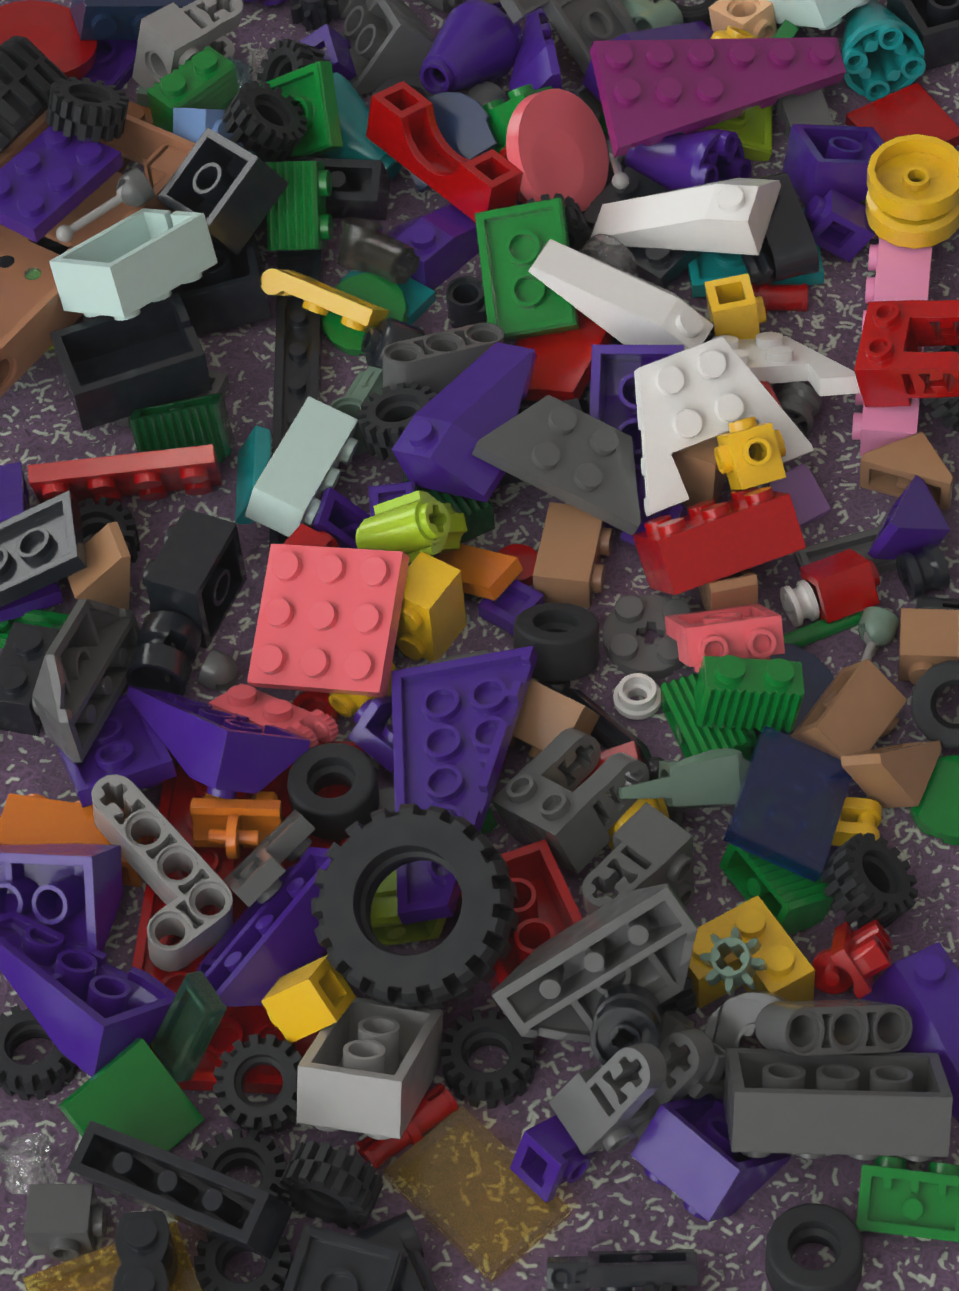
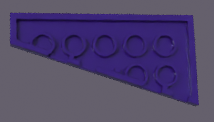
(448, 753)

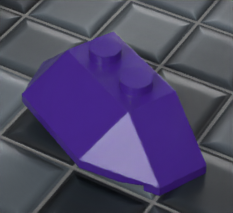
(269, 937)

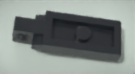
(623, 1270)

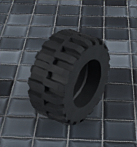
(24, 87)
(362, 866)

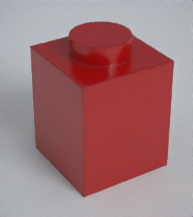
(842, 584)

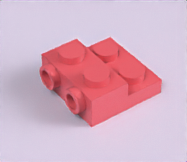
(735, 631)

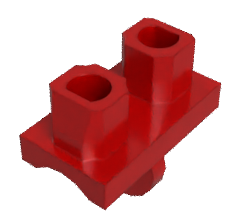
(853, 958)

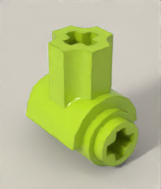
(412, 525)

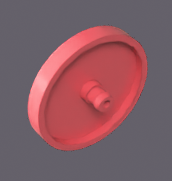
(558, 147)

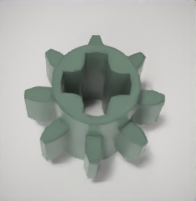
(739, 949)

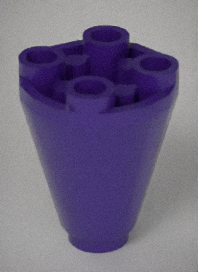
(471, 48)
(691, 159)

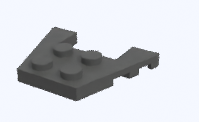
(578, 26)

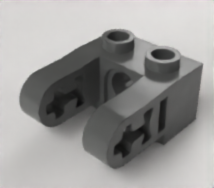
(574, 823)
(645, 854)
(616, 1104)

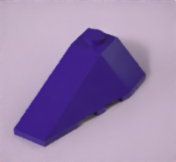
(442, 240)
(217, 744)
(77, 996)

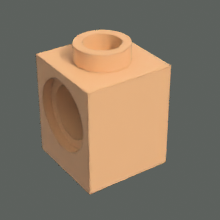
(750, 15)

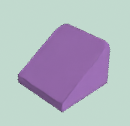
(804, 493)

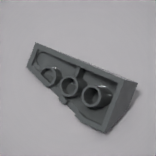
(384, 41)

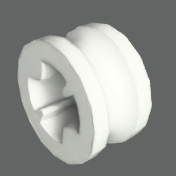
(799, 603)

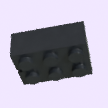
(131, 362)

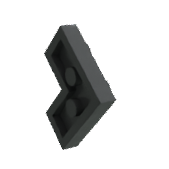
(260, 871)

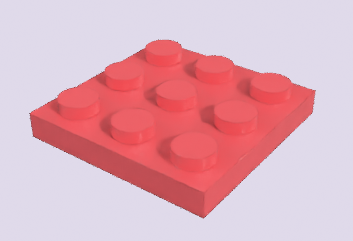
(328, 619)

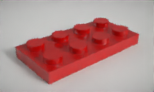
(140, 474)

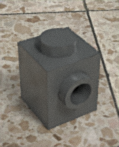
(64, 1220)

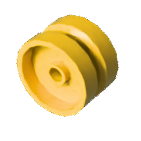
(913, 191)

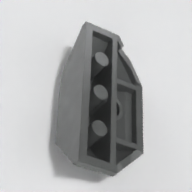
(84, 674)
(631, 940)

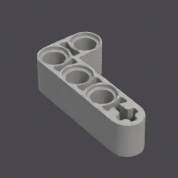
(154, 863)

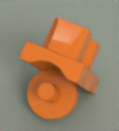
(234, 822)

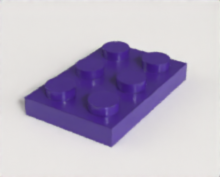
(52, 180)
(122, 748)

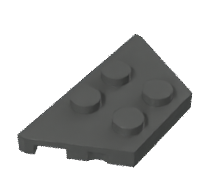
(569, 459)

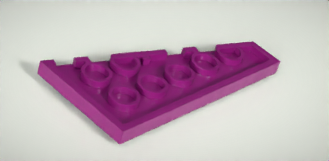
(694, 83)

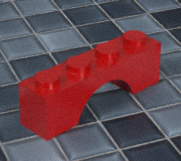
(407, 130)

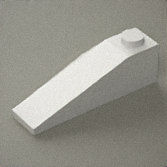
(703, 218)
(619, 301)

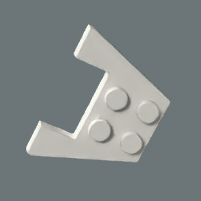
(784, 360)
(692, 401)

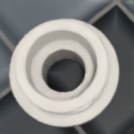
(634, 685)

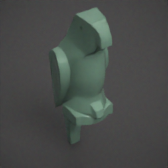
(696, 781)

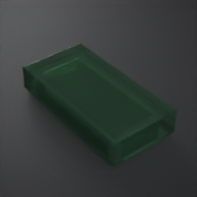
(188, 1026)

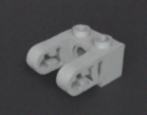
(179, 33)

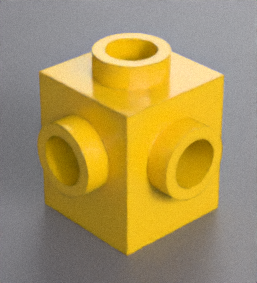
(765, 459)

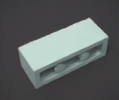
(303, 468)

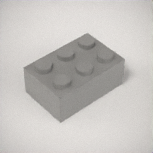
(370, 1069)

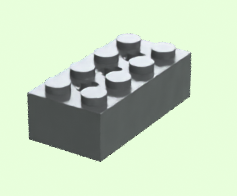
(837, 1104)

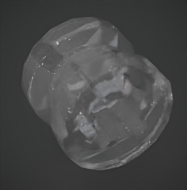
(27, 1162)

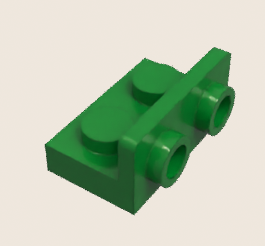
(909, 1200)

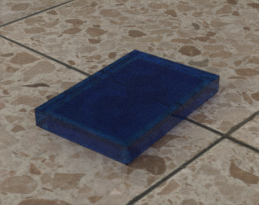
(789, 804)

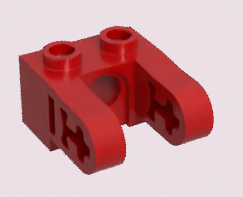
(890, 355)

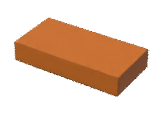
(483, 571)

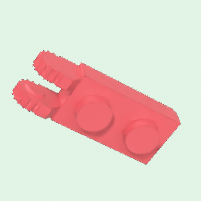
(269, 710)

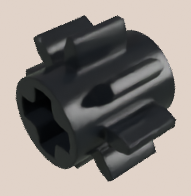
(314, 13)

